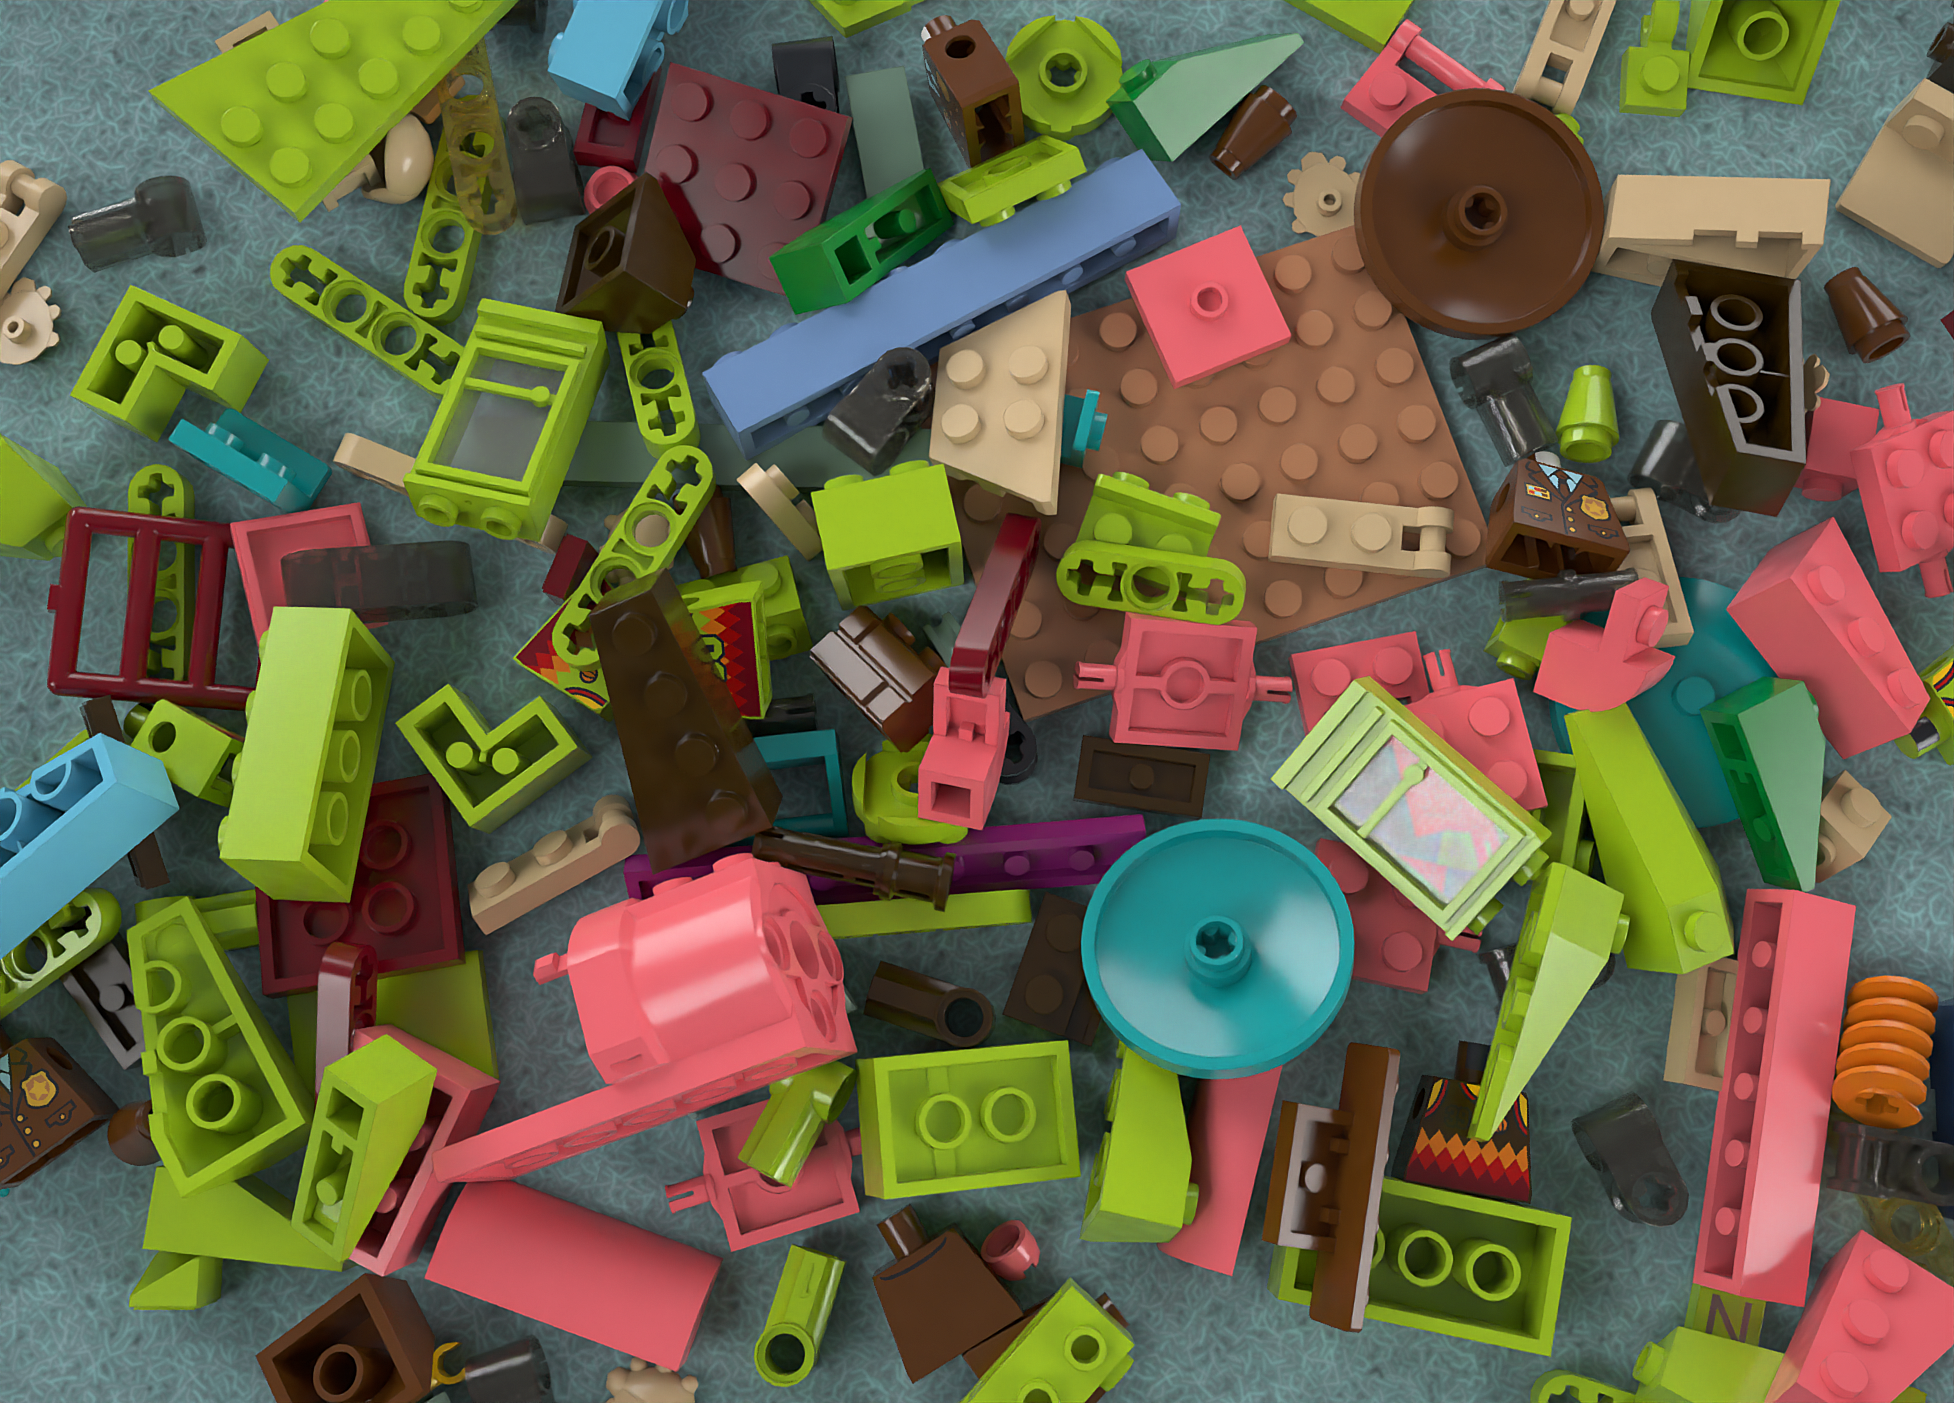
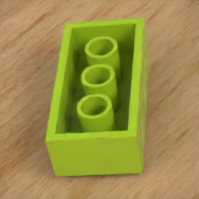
(308, 755)
(1453, 1266)

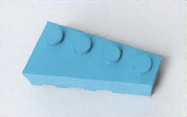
(613, 50)
(73, 827)

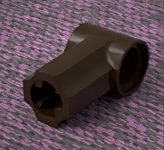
(923, 1004)

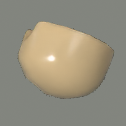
(403, 162)

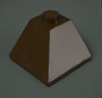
(629, 263)

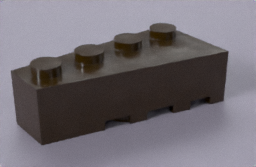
(1737, 379)
(678, 727)

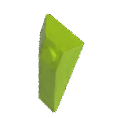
(1649, 847)
(1558, 956)
(214, 1066)
(1144, 1165)

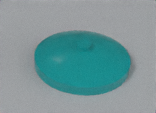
(1708, 668)
(1218, 948)

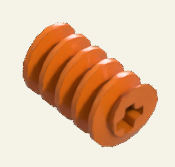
(1885, 1051)

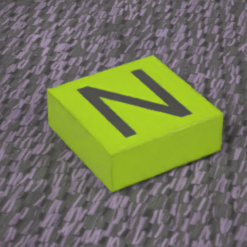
(1725, 1314)

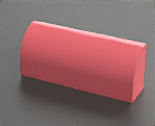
(1226, 1145)
(575, 1270)

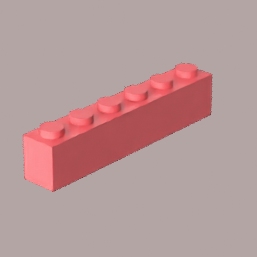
(1775, 1096)

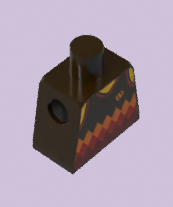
(1436, 1143)

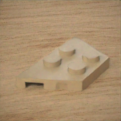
(1004, 403)

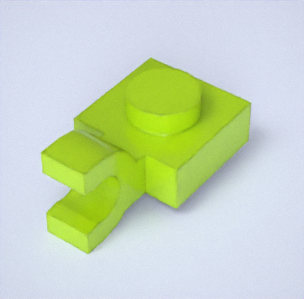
(1654, 74)

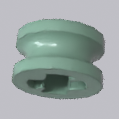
(943, 637)

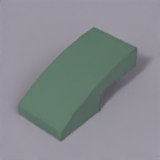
(884, 127)

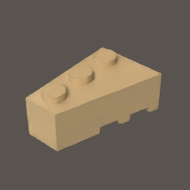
(1714, 221)

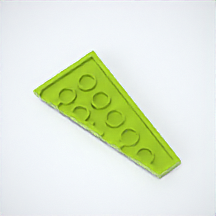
(323, 89)

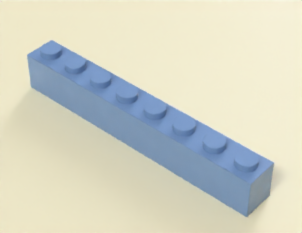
(956, 291)

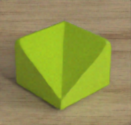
(178, 1282)

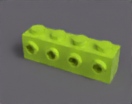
(1059, 1354)

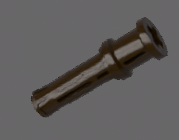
(885, 869)

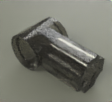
(156, 221)
(1498, 384)

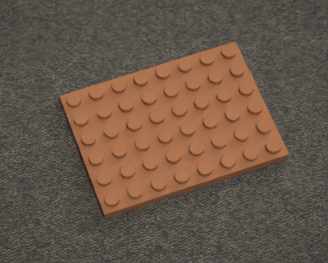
(1321, 417)

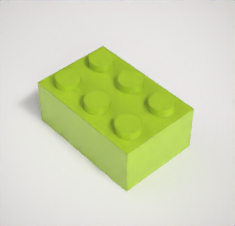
(889, 534)

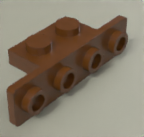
(1331, 1183)

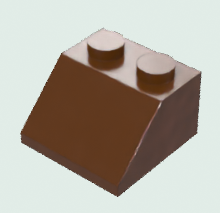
(355, 1348)

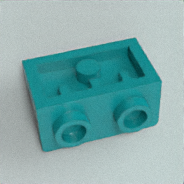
(255, 460)

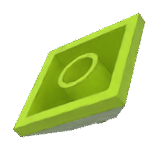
(1757, 46)
(32, 504)

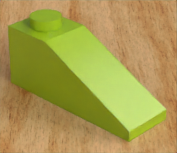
(358, 1139)
(231, 1222)

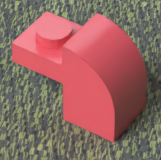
(1610, 665)
(963, 755)

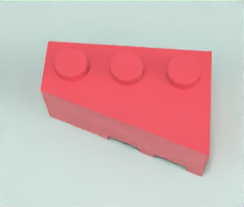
(1824, 626)
(414, 1197)
(1865, 1328)

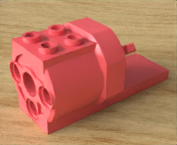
(680, 1010)

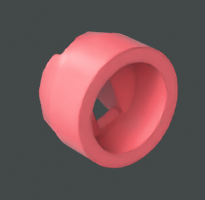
(1010, 1250)

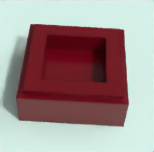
(568, 568)

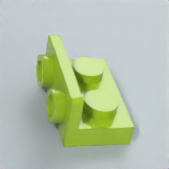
(1133, 515)

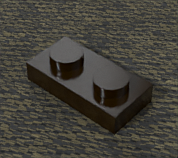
(1141, 777)

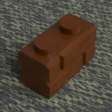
(881, 674)

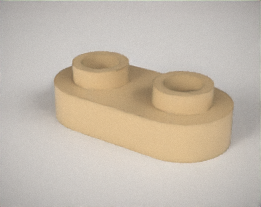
(774, 496)

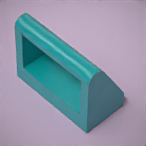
(807, 750)

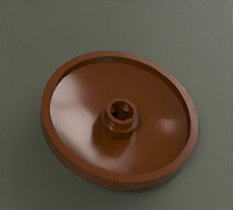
(1478, 214)

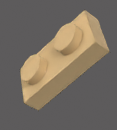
(1701, 1025)

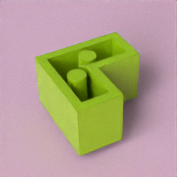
(155, 355)
(488, 770)

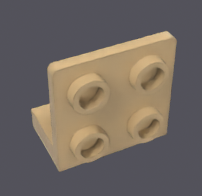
(1908, 177)

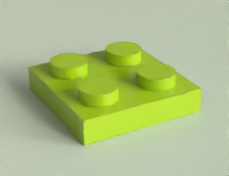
(1029, 170)

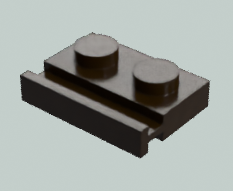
(1051, 980)

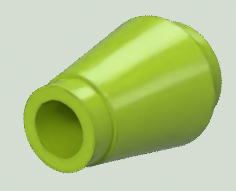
(1588, 417)

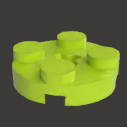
(1065, 44)
(886, 805)

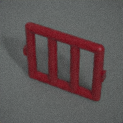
(131, 684)

